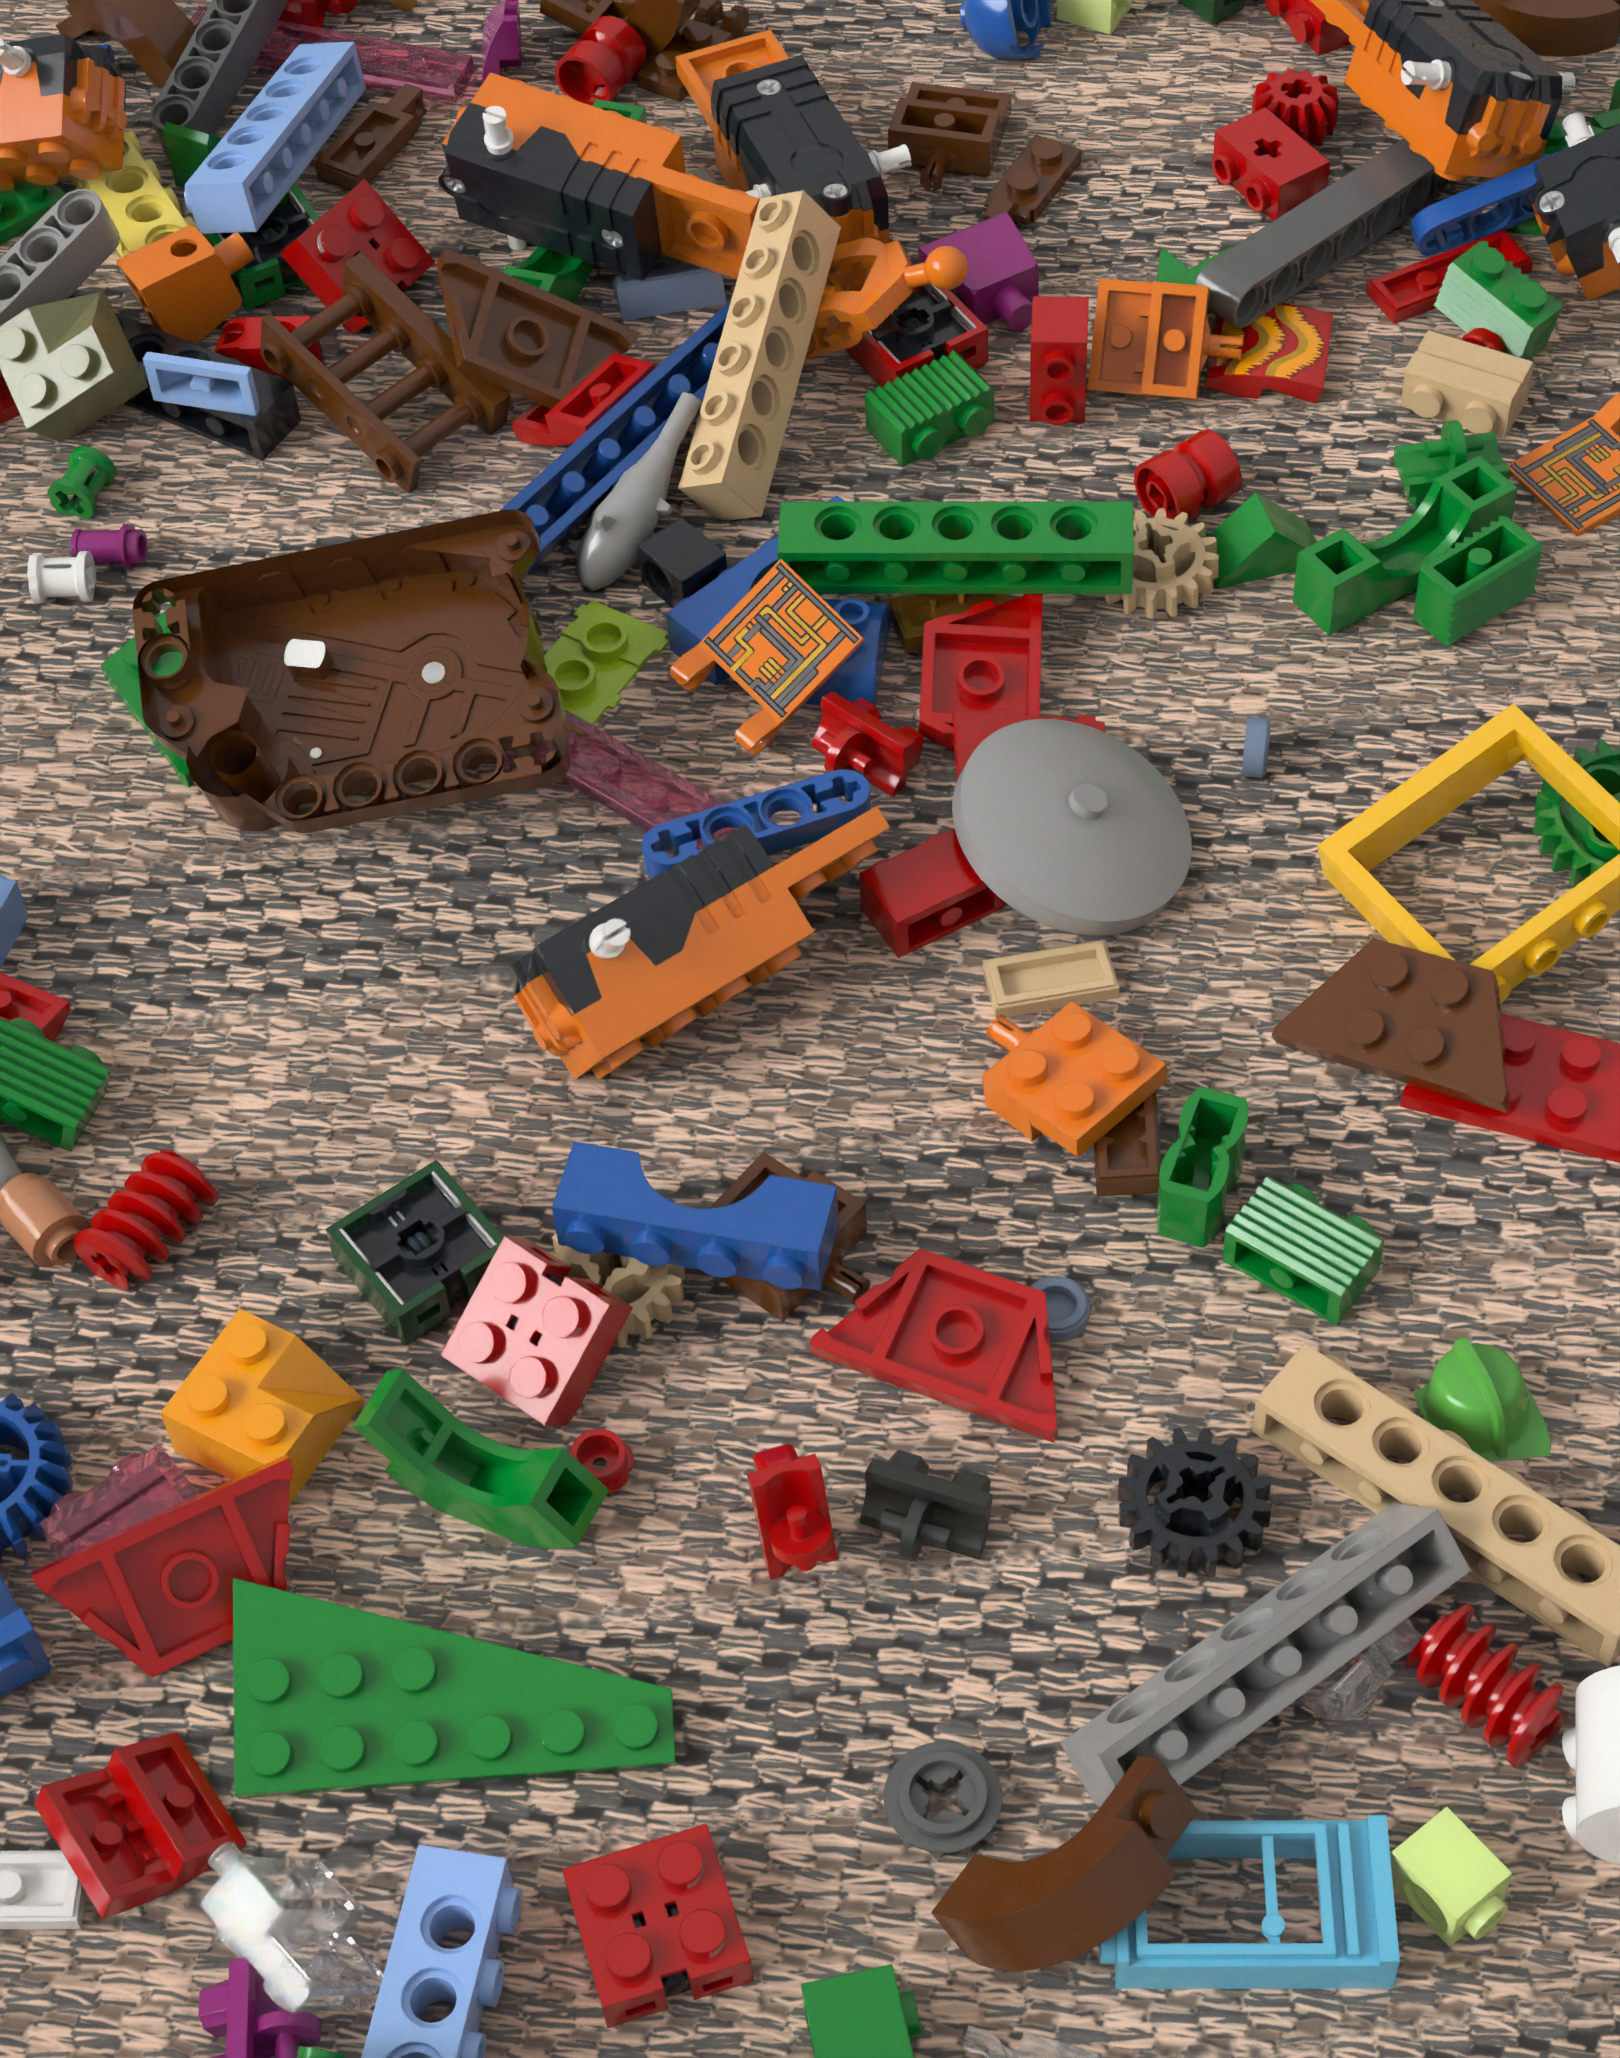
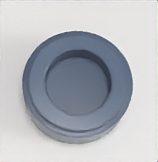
(1256, 747)
(1066, 1307)

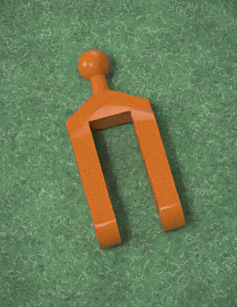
(875, 288)

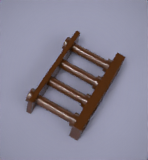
(402, 330)

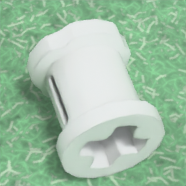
(61, 577)

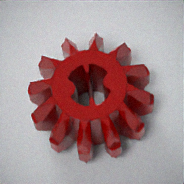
(1300, 102)

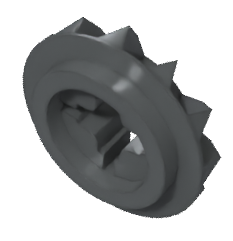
(938, 1768)

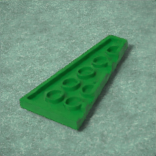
(386, 1703)

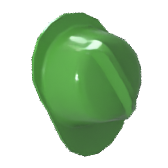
(1485, 1402)

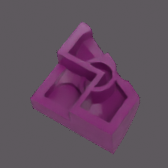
(501, 38)

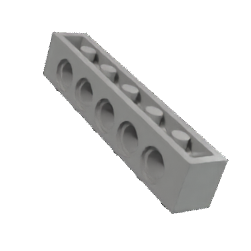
(1272, 1650)

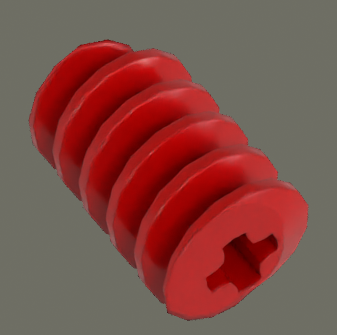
(142, 1216)
(1488, 1686)

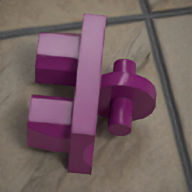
(252, 2019)

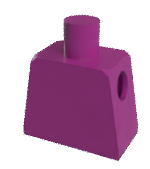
(999, 274)

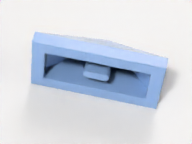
(201, 383)

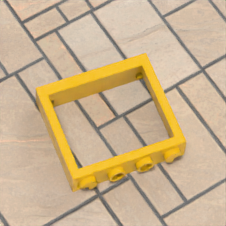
(1439, 790)

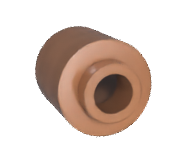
(41, 1219)

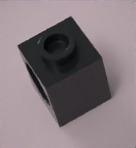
(679, 562)

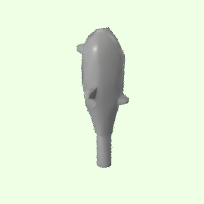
(632, 505)

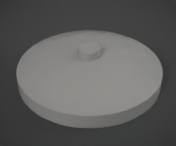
(1071, 827)

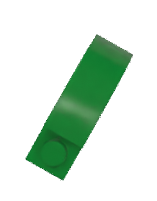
(516, 1493)

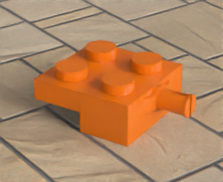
(1153, 339)
(1068, 1077)

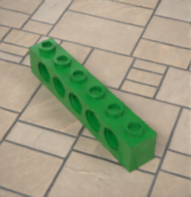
(960, 547)

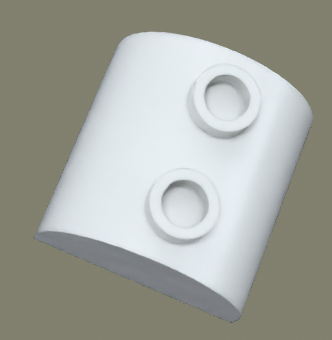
(1594, 1755)

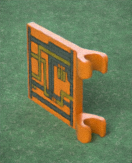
(1577, 471)
(777, 647)

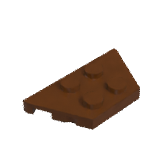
(522, 333)
(1409, 1022)

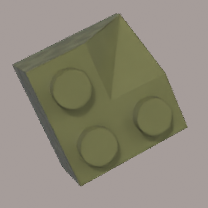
(68, 364)

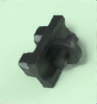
(927, 1508)

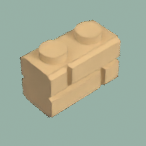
(1466, 384)

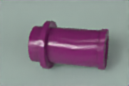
(112, 546)

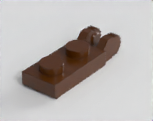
(660, 72)

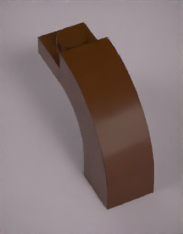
(652, 19)
(1558, 26)
(149, 29)
(1078, 1893)

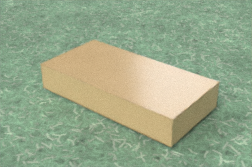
(1050, 978)

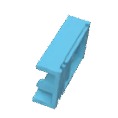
(1354, 1905)

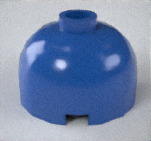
(995, 26)

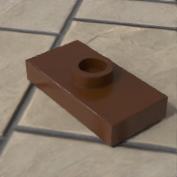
(1130, 1154)

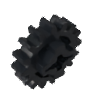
(1194, 1502)

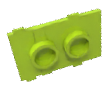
(600, 657)

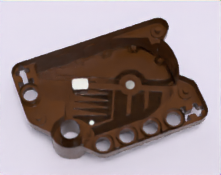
(424, 681)

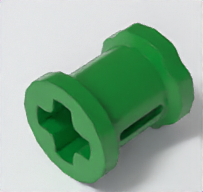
(81, 482)

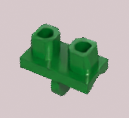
(1424, 461)

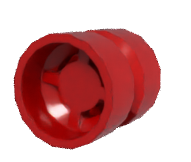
(601, 61)
(1191, 476)

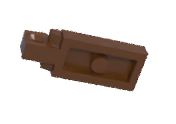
(372, 139)
(1032, 180)

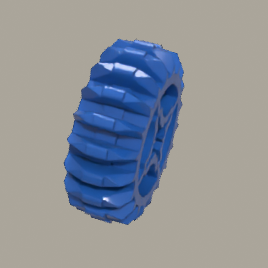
(31, 1485)

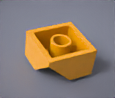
(257, 1400)

